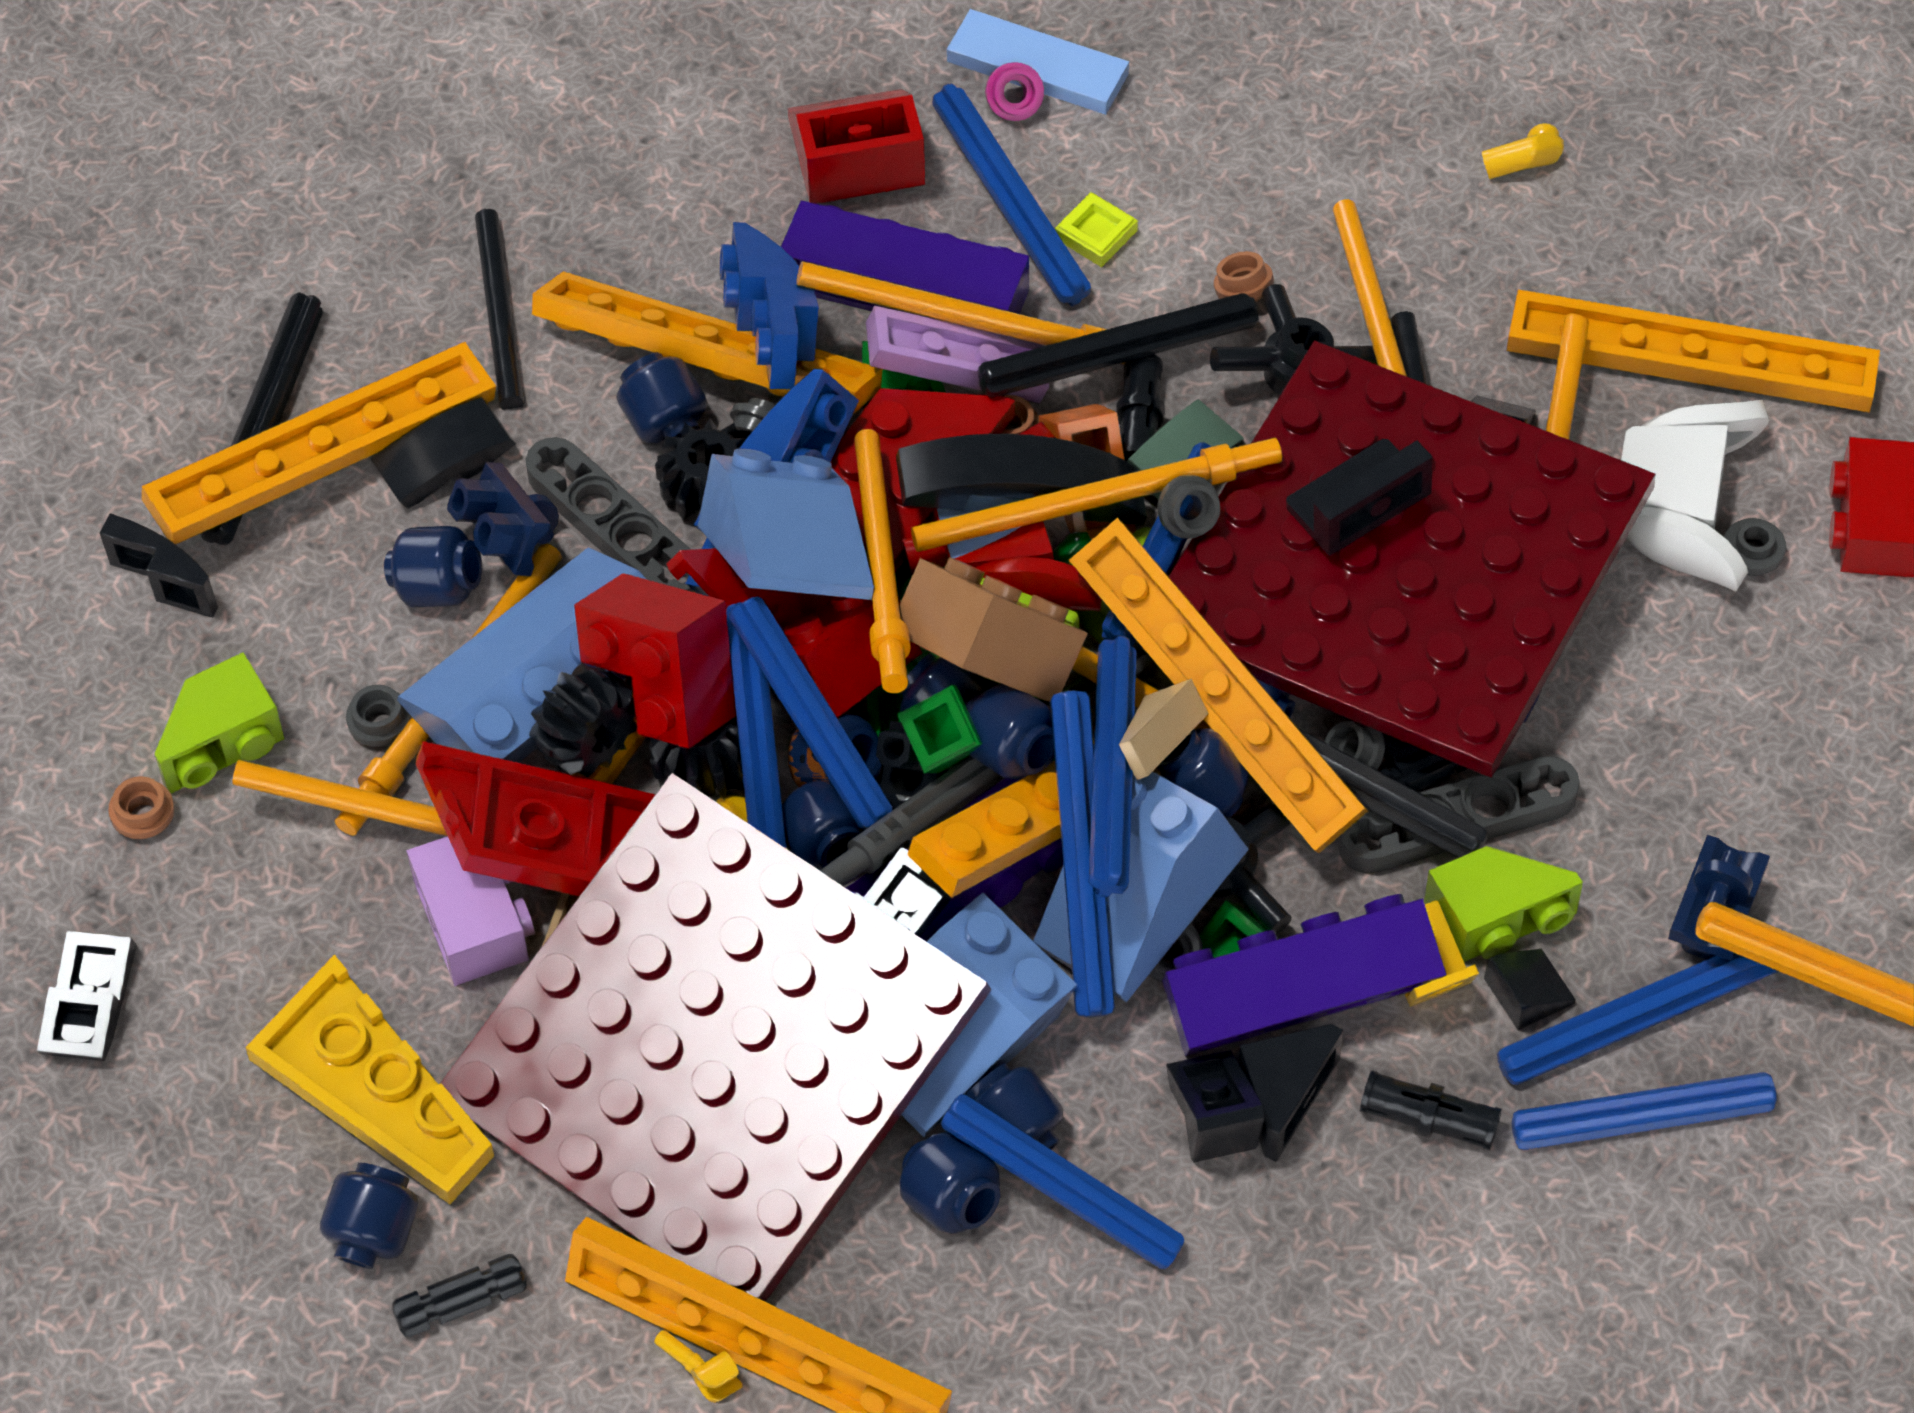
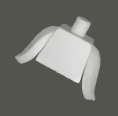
(1688, 457)

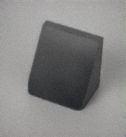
(1527, 986)

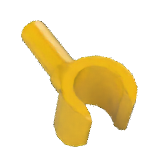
(714, 1377)

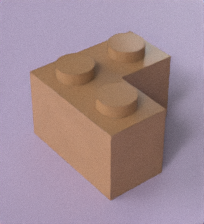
(989, 629)

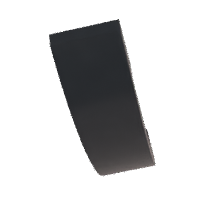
(1008, 466)

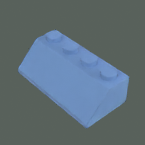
(492, 683)

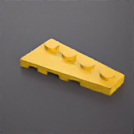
(359, 1073)

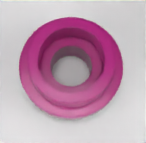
(1032, 91)

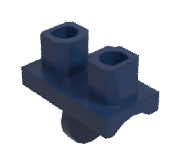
(504, 516)
(1719, 877)

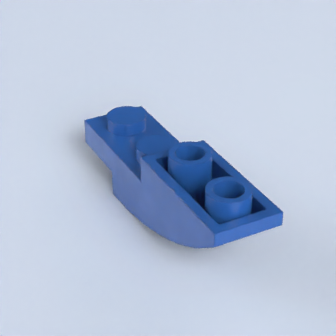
(769, 303)
(802, 423)

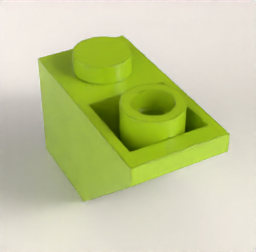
(215, 723)
(1500, 897)

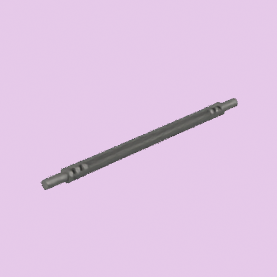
(937, 801)

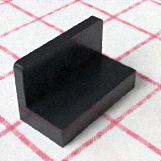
(1362, 493)

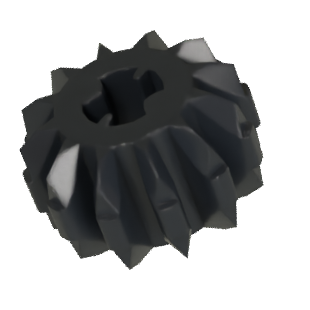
(686, 463)
(584, 720)
(708, 766)

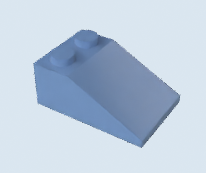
(785, 524)
(1176, 864)
(1023, 1002)

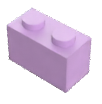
(469, 913)

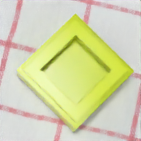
(1096, 229)

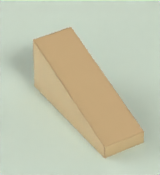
(1161, 726)

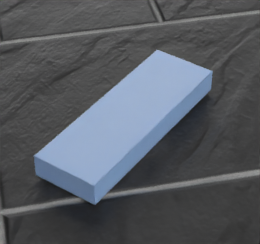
(1065, 68)

